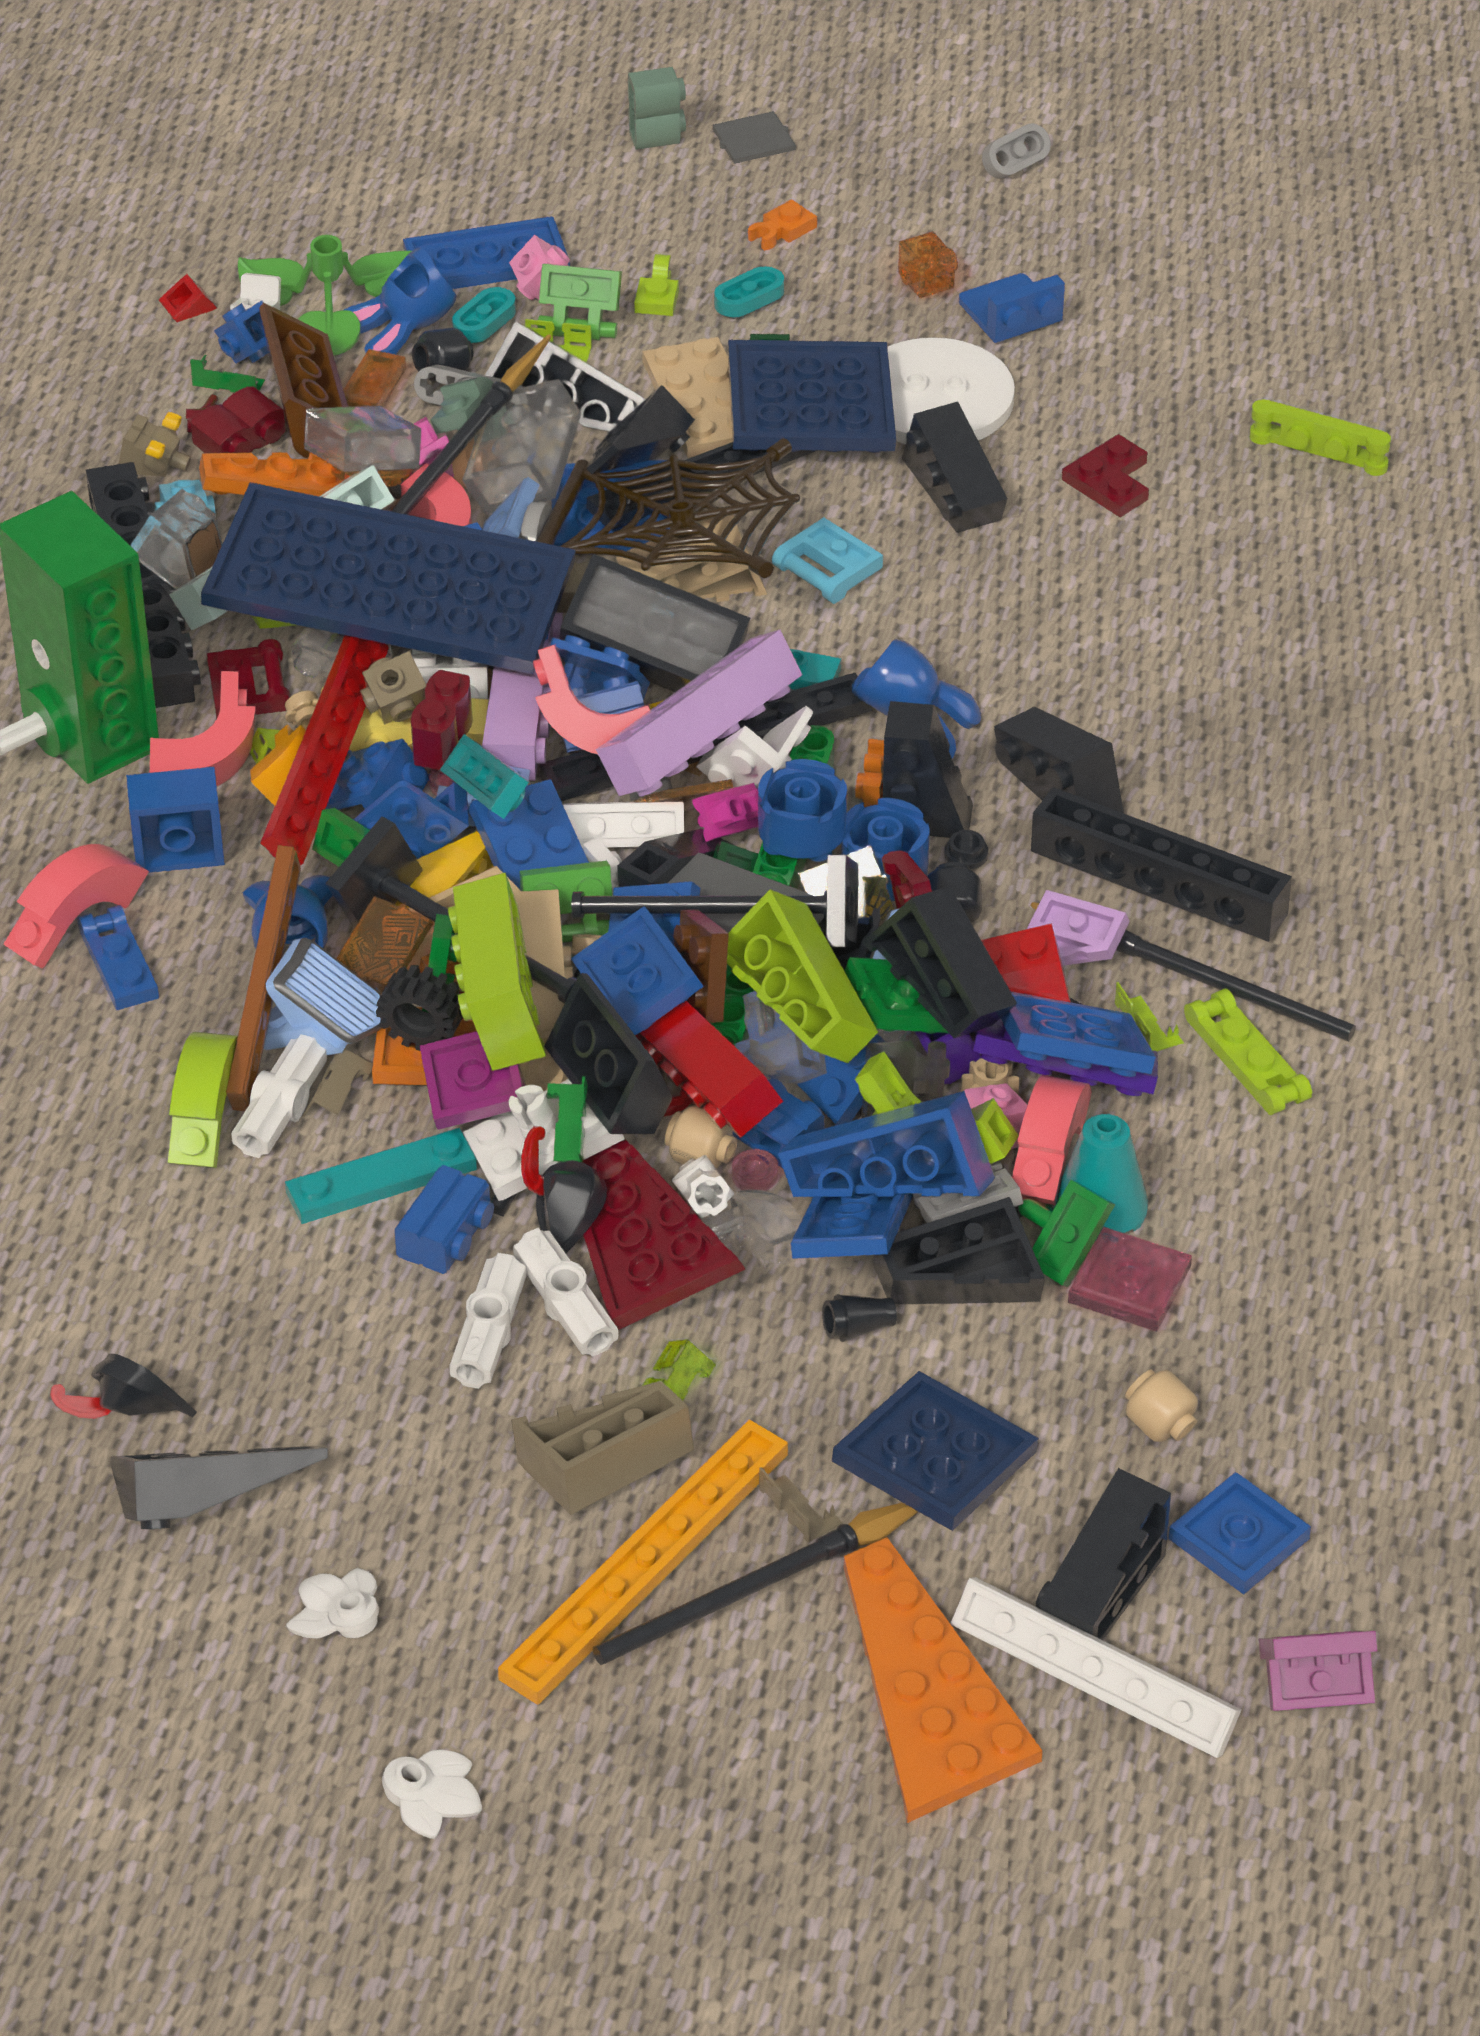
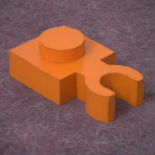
(785, 222)
(870, 784)

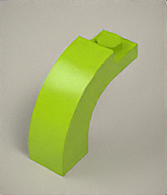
(887, 1091)
(200, 1098)

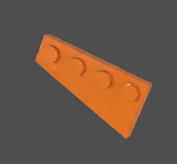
(234, 471)

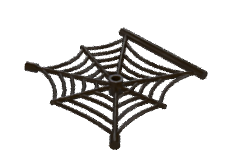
(681, 511)

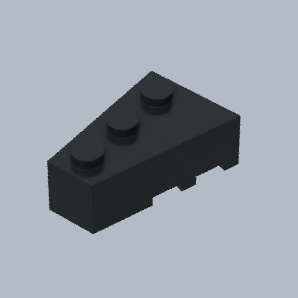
(1059, 755)
(944, 961)
(1110, 1556)

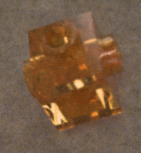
(926, 264)

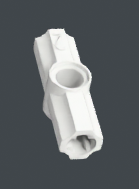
(279, 1096)
(703, 1186)
(566, 1292)
(488, 1320)

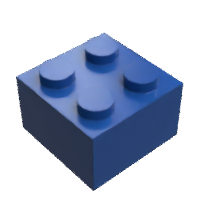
(175, 819)

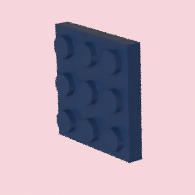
(935, 1450)

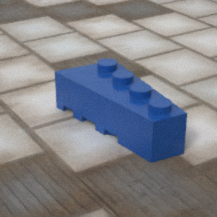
(905, 1150)

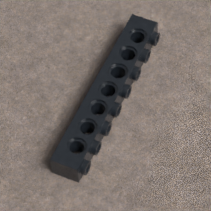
(120, 501)

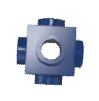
(243, 333)

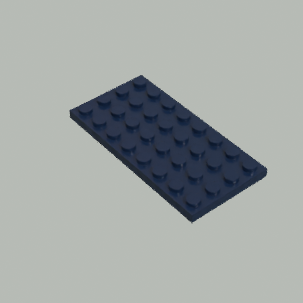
(389, 577)

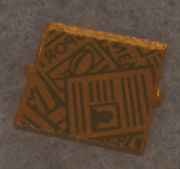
(384, 940)

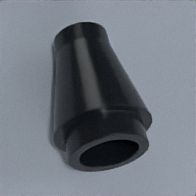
(856, 1315)

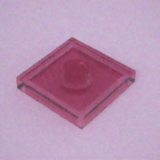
(1130, 1279)

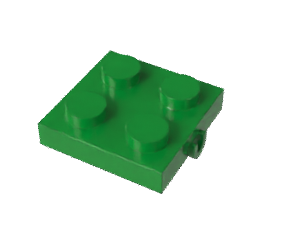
(889, 1001)

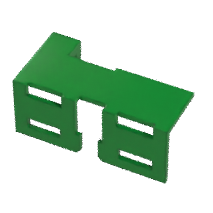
(221, 380)
(569, 1128)

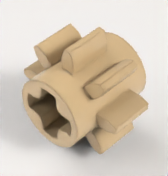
(986, 1073)

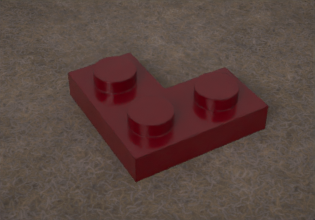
(1105, 475)

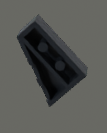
(953, 468)
(922, 770)
(963, 1260)

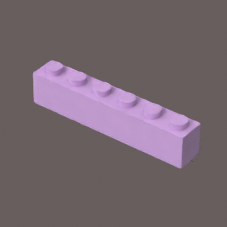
(699, 714)
(514, 722)

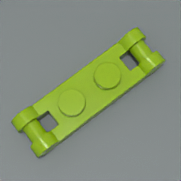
(1320, 435)
(1247, 1052)

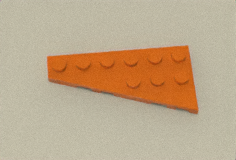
(935, 1700)

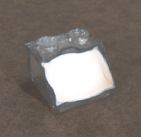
(179, 539)

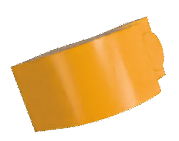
(273, 769)

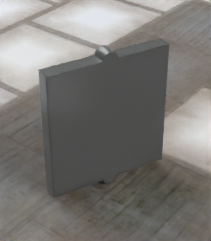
(754, 137)

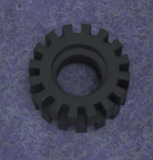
(426, 991)

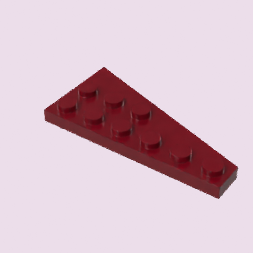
(649, 1240)

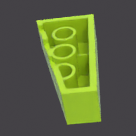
(495, 971)
(798, 975)

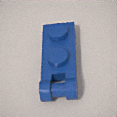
(118, 958)

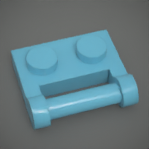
(834, 550)

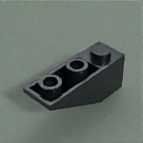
(663, 858)

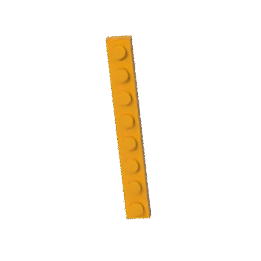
(642, 1562)

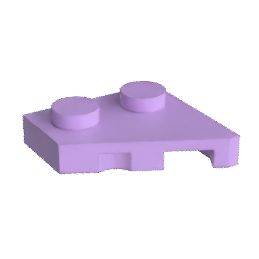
(1081, 928)

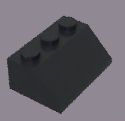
(620, 1073)

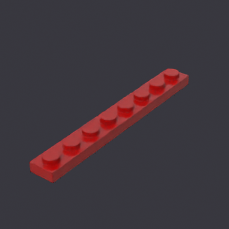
(322, 749)

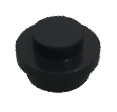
(966, 848)

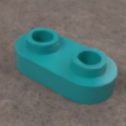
(749, 291)
(485, 313)

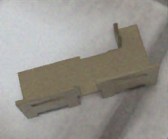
(333, 1092)
(796, 1505)

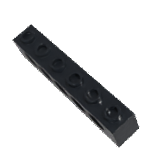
(1161, 864)

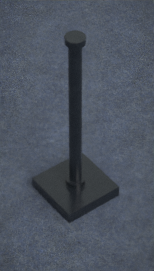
(385, 869)
(837, 904)

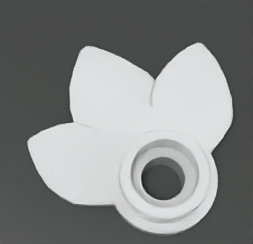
(337, 1603)
(437, 1790)

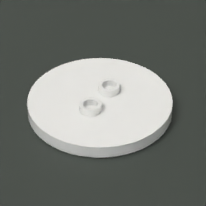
(945, 371)

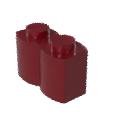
(240, 424)
(441, 718)

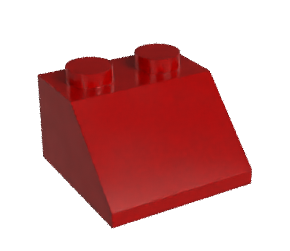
(1030, 962)

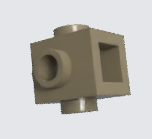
(393, 687)

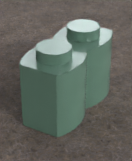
(655, 107)

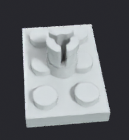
(501, 1139)

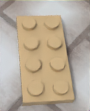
(699, 380)

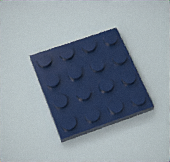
(811, 394)

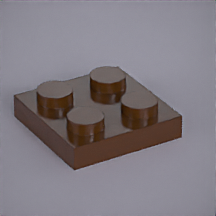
(705, 951)

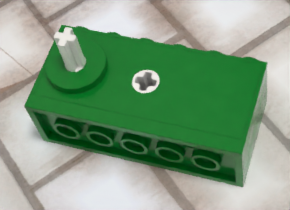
(77, 638)

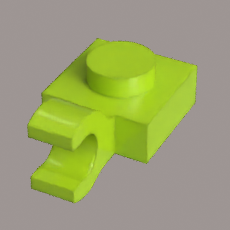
(659, 293)

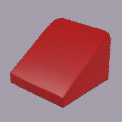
(186, 300)

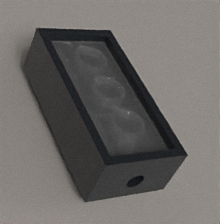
(656, 624)

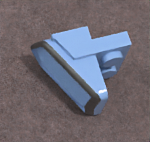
(319, 1000)

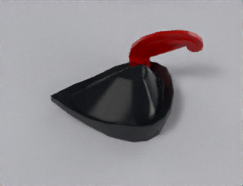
(566, 1194)
(123, 1389)

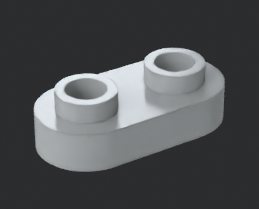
(1013, 151)

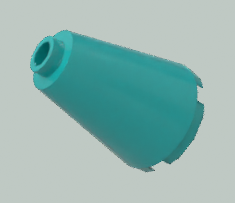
(1109, 1166)

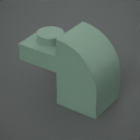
(460, 403)

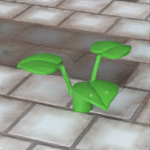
(327, 265)

